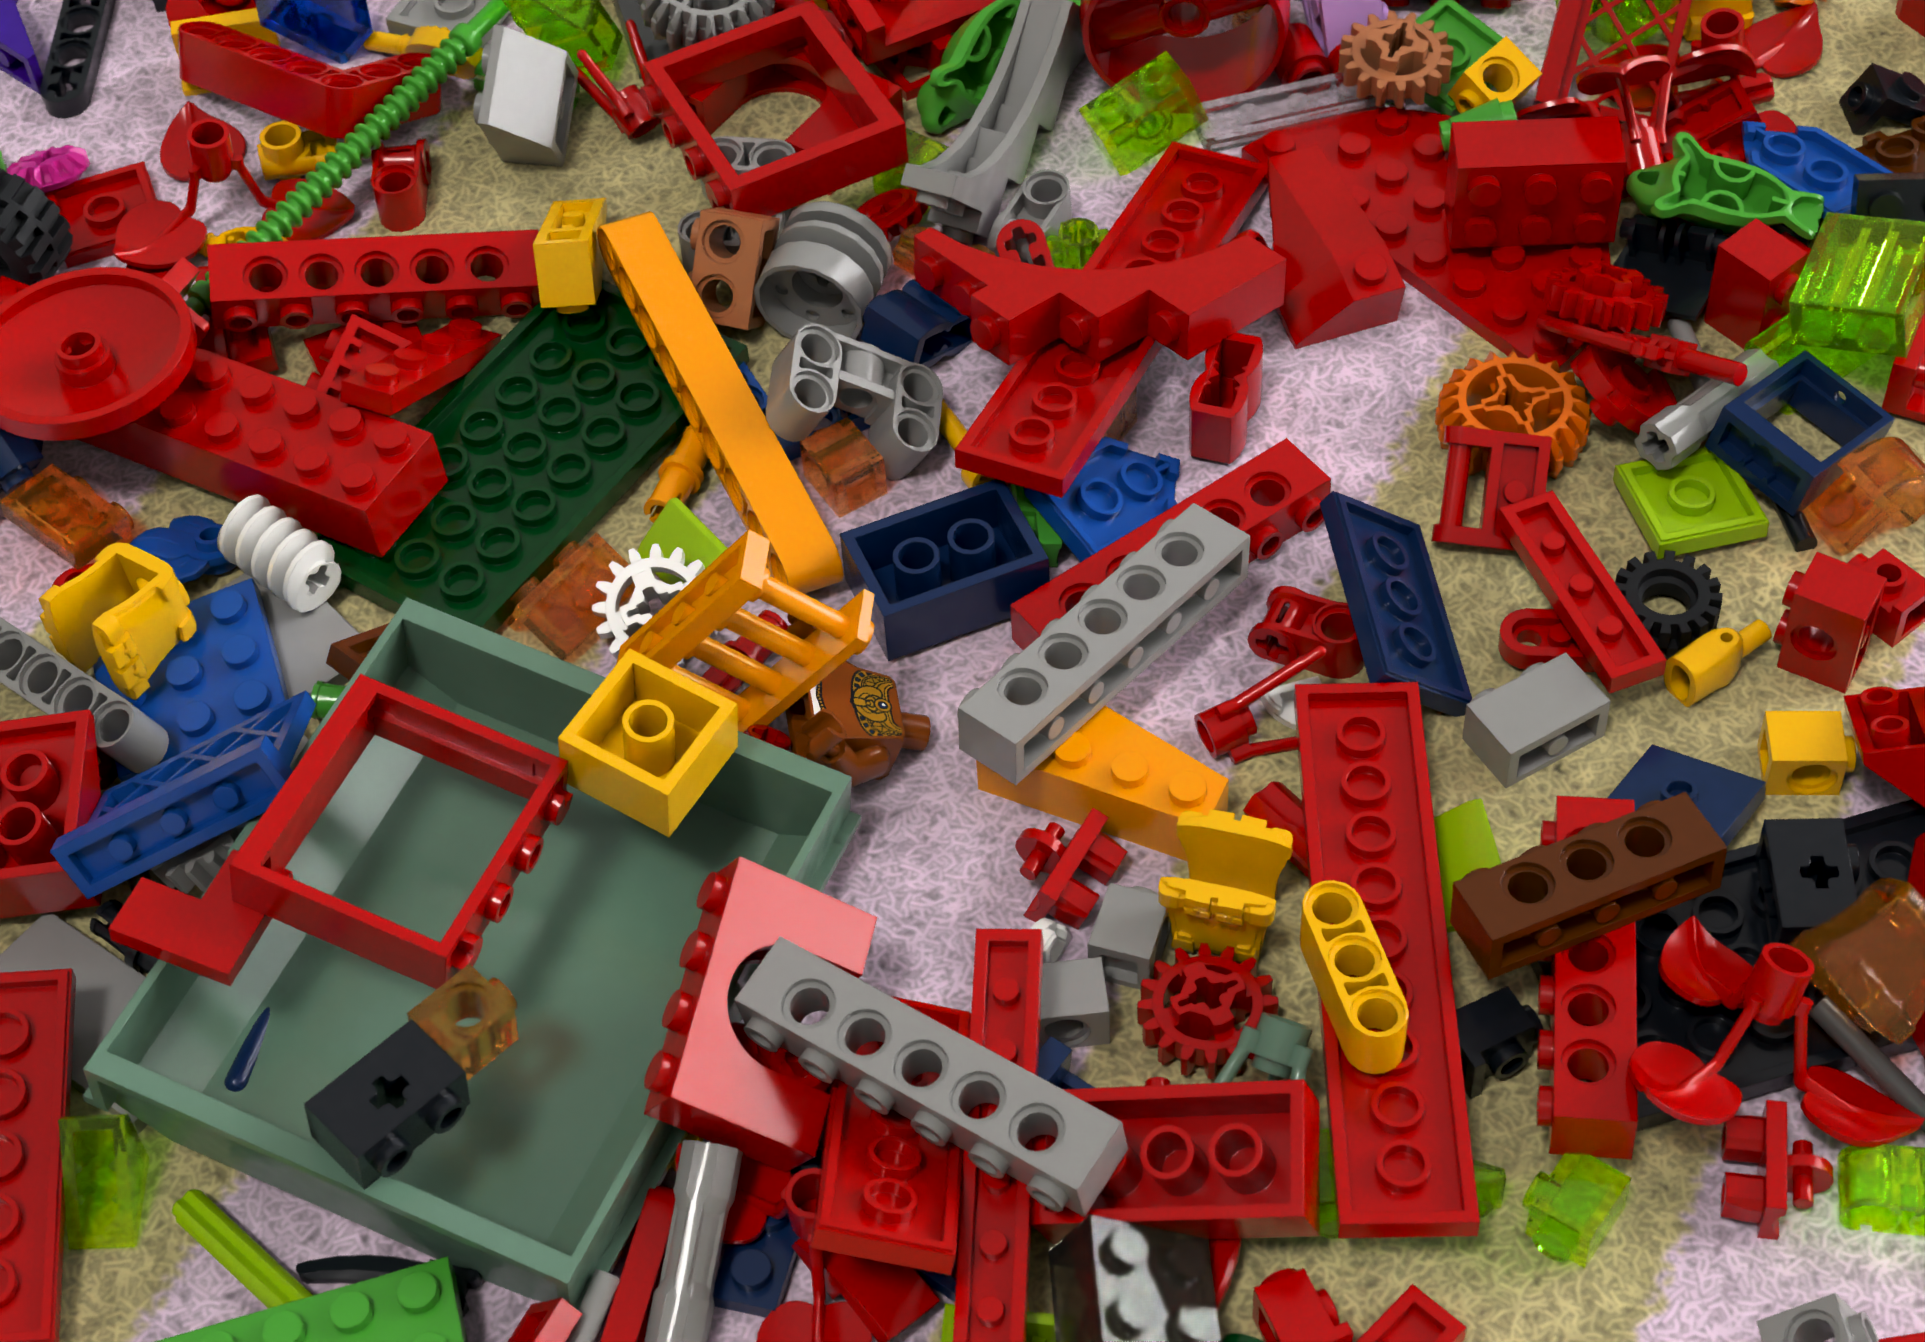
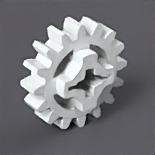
(641, 572)

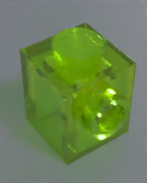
(1574, 1207)

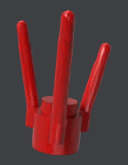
(628, 105)
(1231, 723)

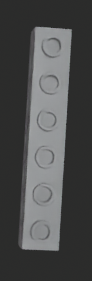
(1102, 643)
(797, 983)

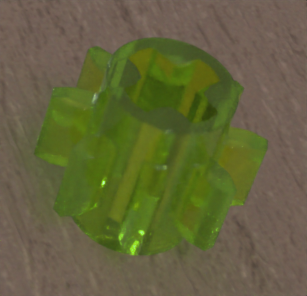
(1075, 242)

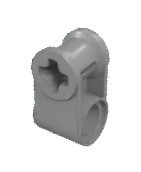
(1042, 199)

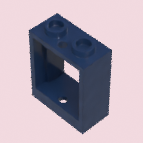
(1772, 458)

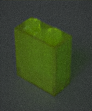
(1861, 286)

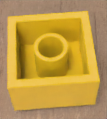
(649, 742)

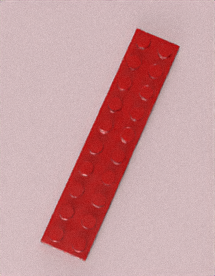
(1059, 399)
(1370, 823)

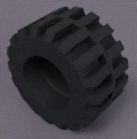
(31, 232)

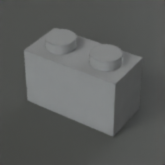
(1535, 719)

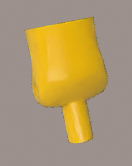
(1711, 661)

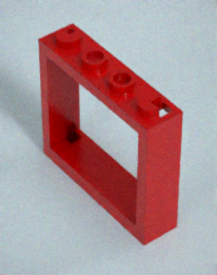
(802, 176)
(441, 735)

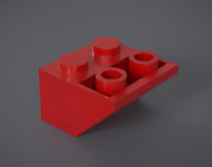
(1891, 735)

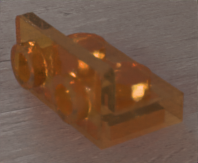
(67, 516)
(561, 605)

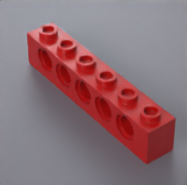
(352, 263)
(1264, 497)
(1603, 1113)

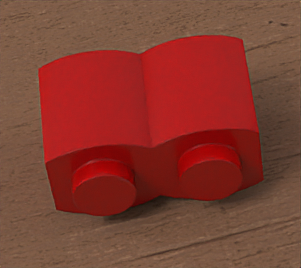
(1225, 398)

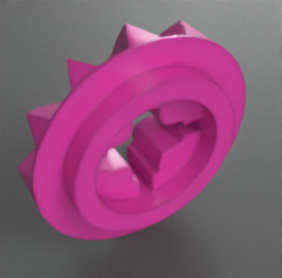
(51, 167)

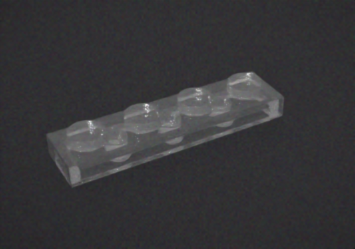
(1250, 115)

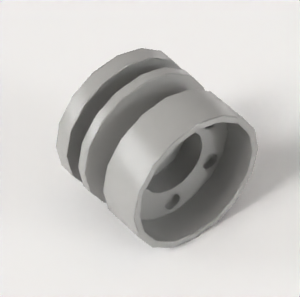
(823, 270)

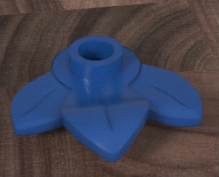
(187, 547)

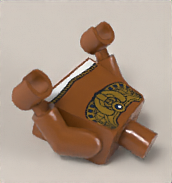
(853, 721)

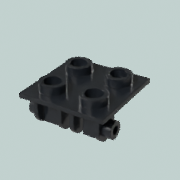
(1672, 258)

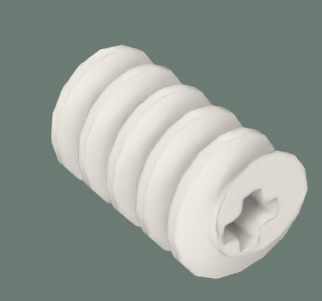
(279, 553)

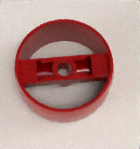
(1129, 34)

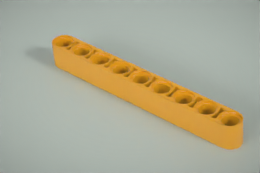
(719, 403)

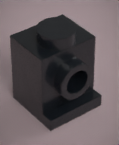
(1495, 1038)

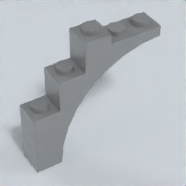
(996, 145)

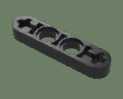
(72, 45)

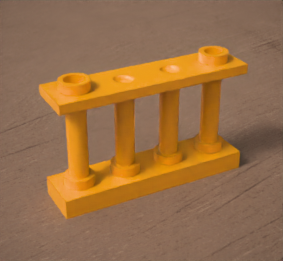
(715, 603)

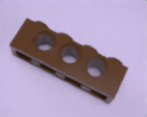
(1587, 884)

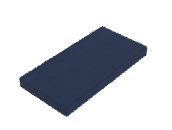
(1395, 602)

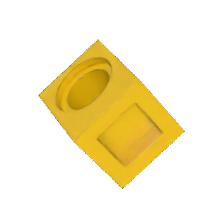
(1503, 68)
(1804, 752)

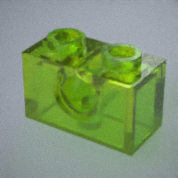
(1144, 114)

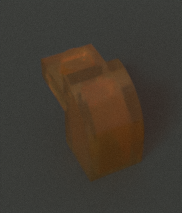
(1877, 483)

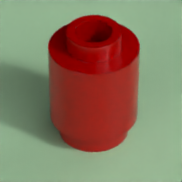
(1301, 56)

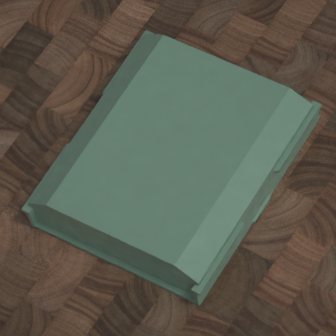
(555, 1137)

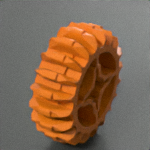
(1517, 398)

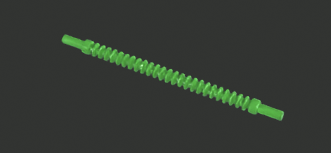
(462, 43)

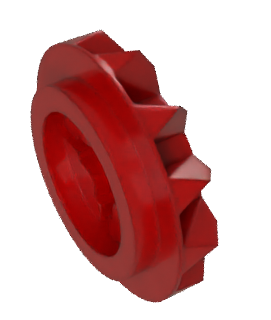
(894, 211)

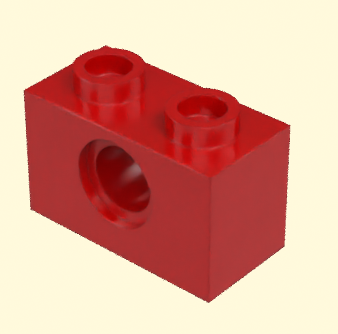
(1828, 621)

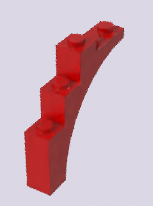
(1102, 311)

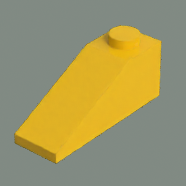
(569, 255)

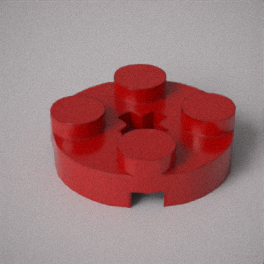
(1621, 387)

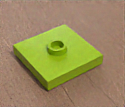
(1691, 505)

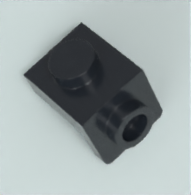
(1880, 94)

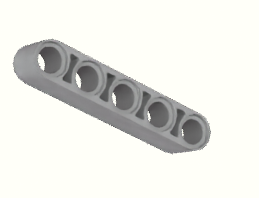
(61, 687)

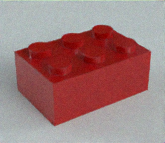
(1534, 182)

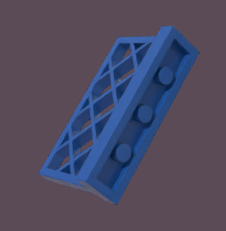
(185, 799)

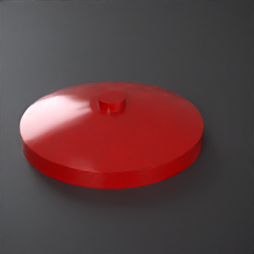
(91, 352)

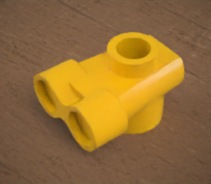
(289, 152)

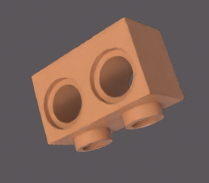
(739, 271)

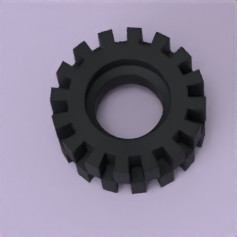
(1678, 582)

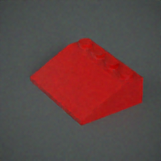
(44, 792)

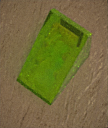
(102, 1180)

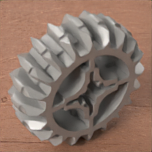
(697, 20)

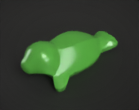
(966, 67)
(1720, 193)

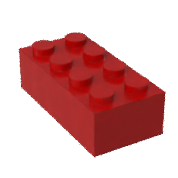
(1207, 1161)

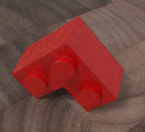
(1753, 281)

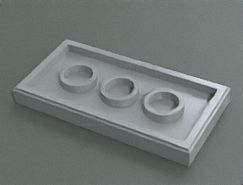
(102, 985)

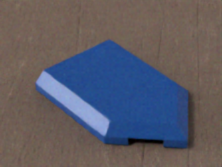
(1808, 162)
(1109, 497)

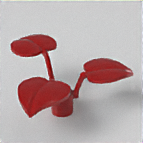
(1779, 44)
(1641, 140)
(206, 148)
(1769, 992)
(774, 1193)

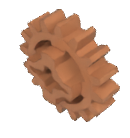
(1395, 59)

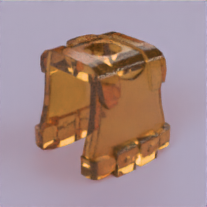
(1873, 958)

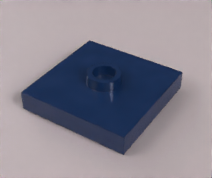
(1719, 793)

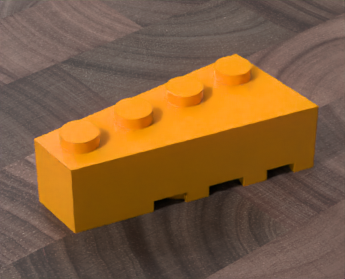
(1123, 775)

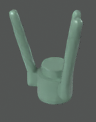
(1277, 1046)

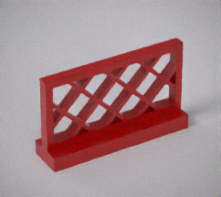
(1568, 37)

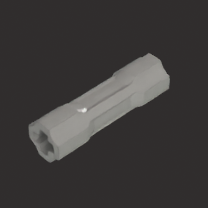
(1682, 427)
(703, 1195)

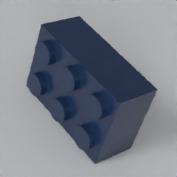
(944, 567)

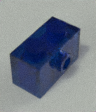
(324, 26)

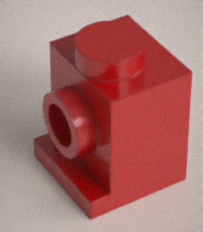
(1903, 596)
(1293, 1311)

